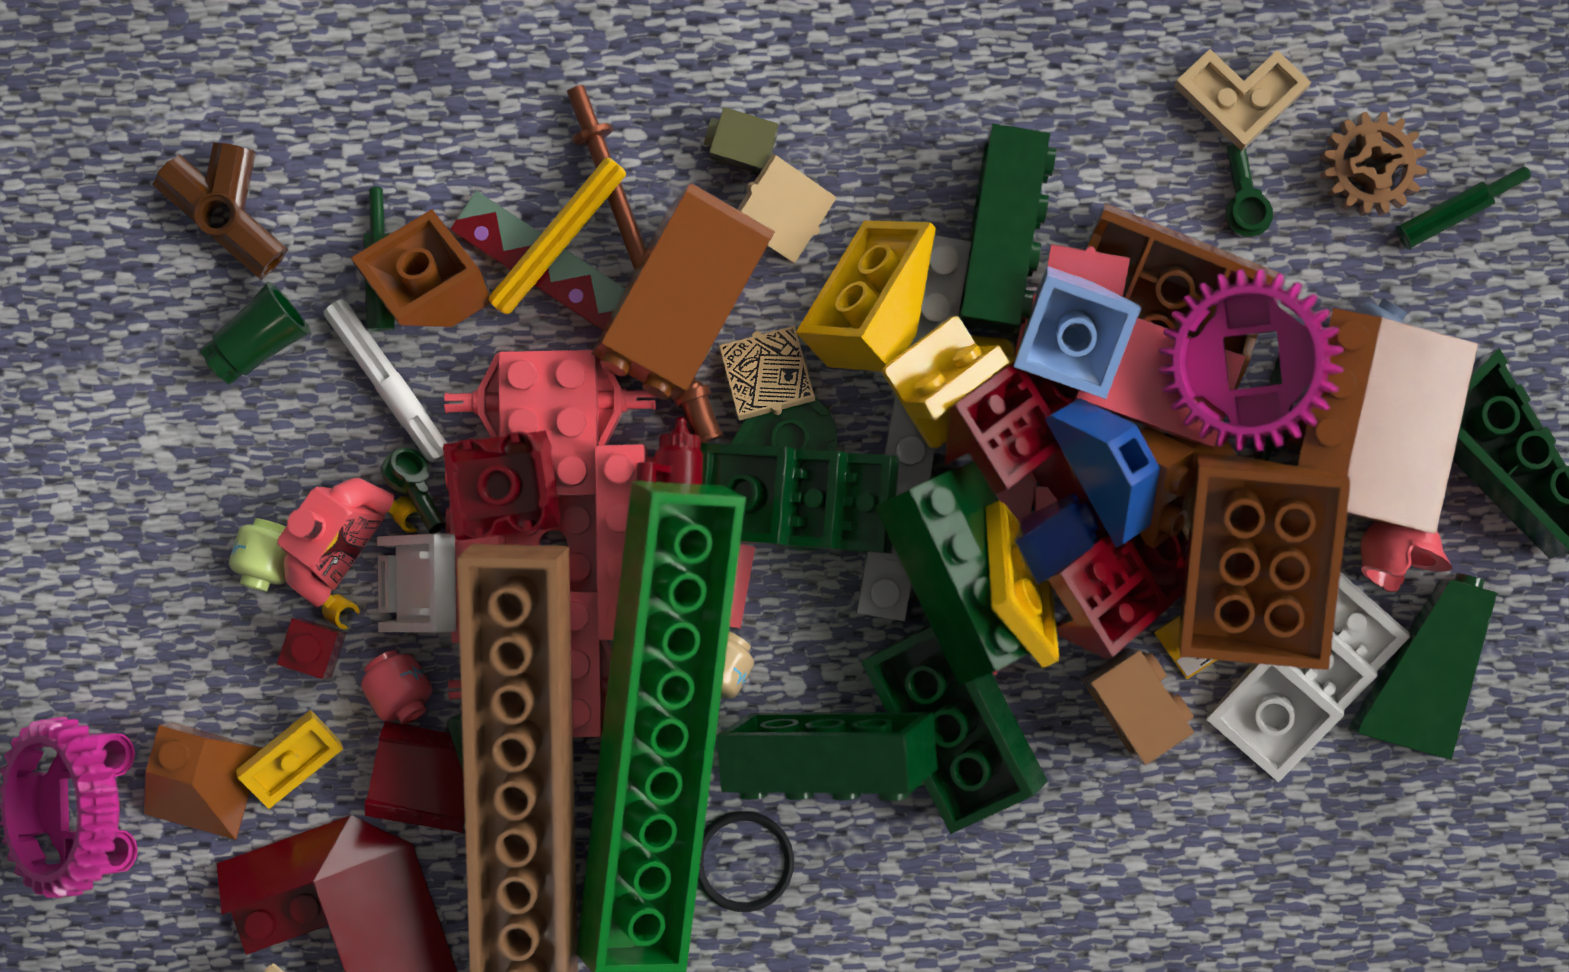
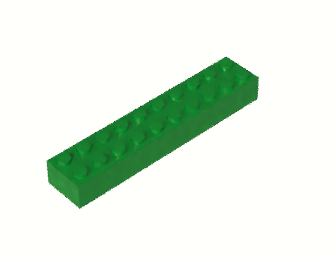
(659, 726)

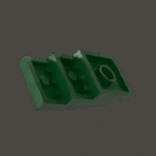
(806, 494)

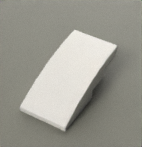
(1287, 710)

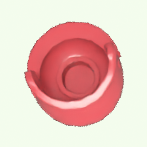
(1392, 549)

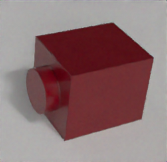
(311, 648)

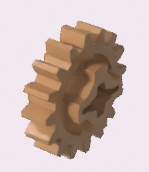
(1376, 183)

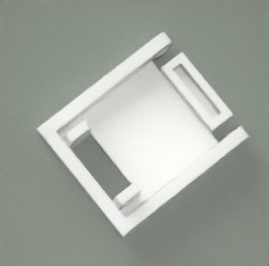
(418, 583)

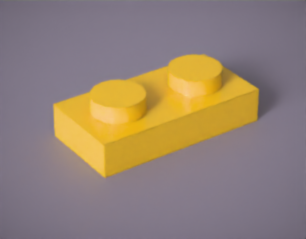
(289, 759)

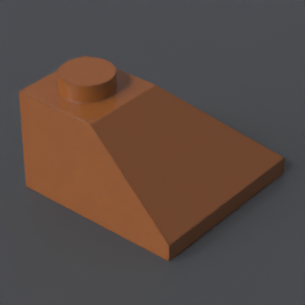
(424, 274)
(195, 779)

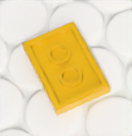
(1015, 593)

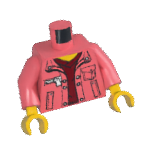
(329, 536)

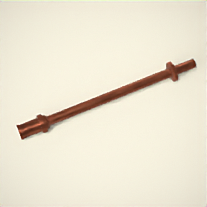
(695, 400)

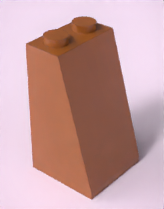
(681, 292)

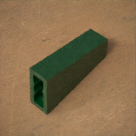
(1430, 677)

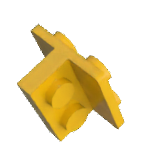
(939, 374)

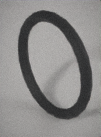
(788, 863)

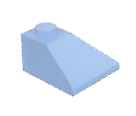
(1076, 332)

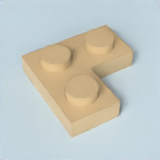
(1240, 106)

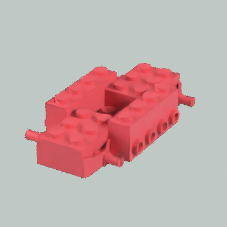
(579, 410)

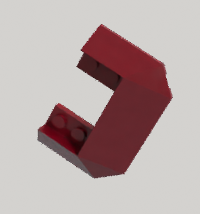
(1107, 589)
(340, 878)

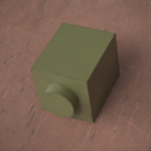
(741, 140)

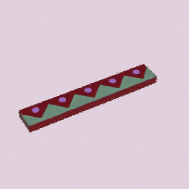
(566, 280)

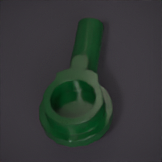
(1249, 210)
(408, 473)

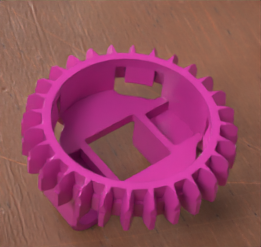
(1201, 362)
(40, 805)

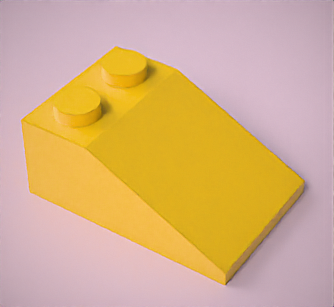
(872, 297)

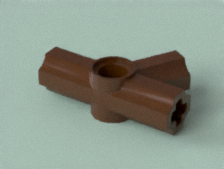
(224, 185)

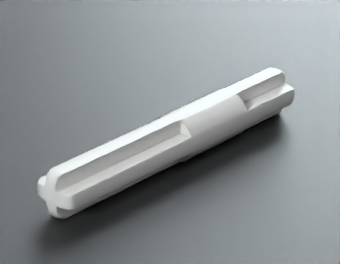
(386, 380)

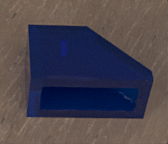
(1056, 536)

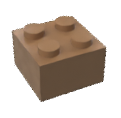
(1138, 704)

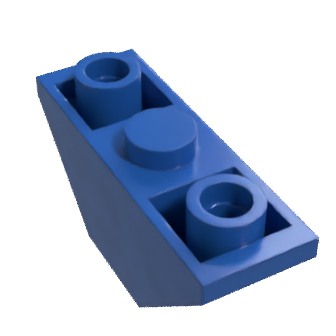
(1110, 465)

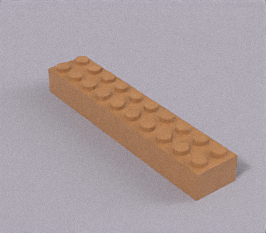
(518, 757)

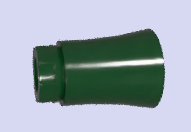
(254, 335)

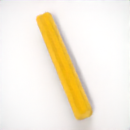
(557, 236)

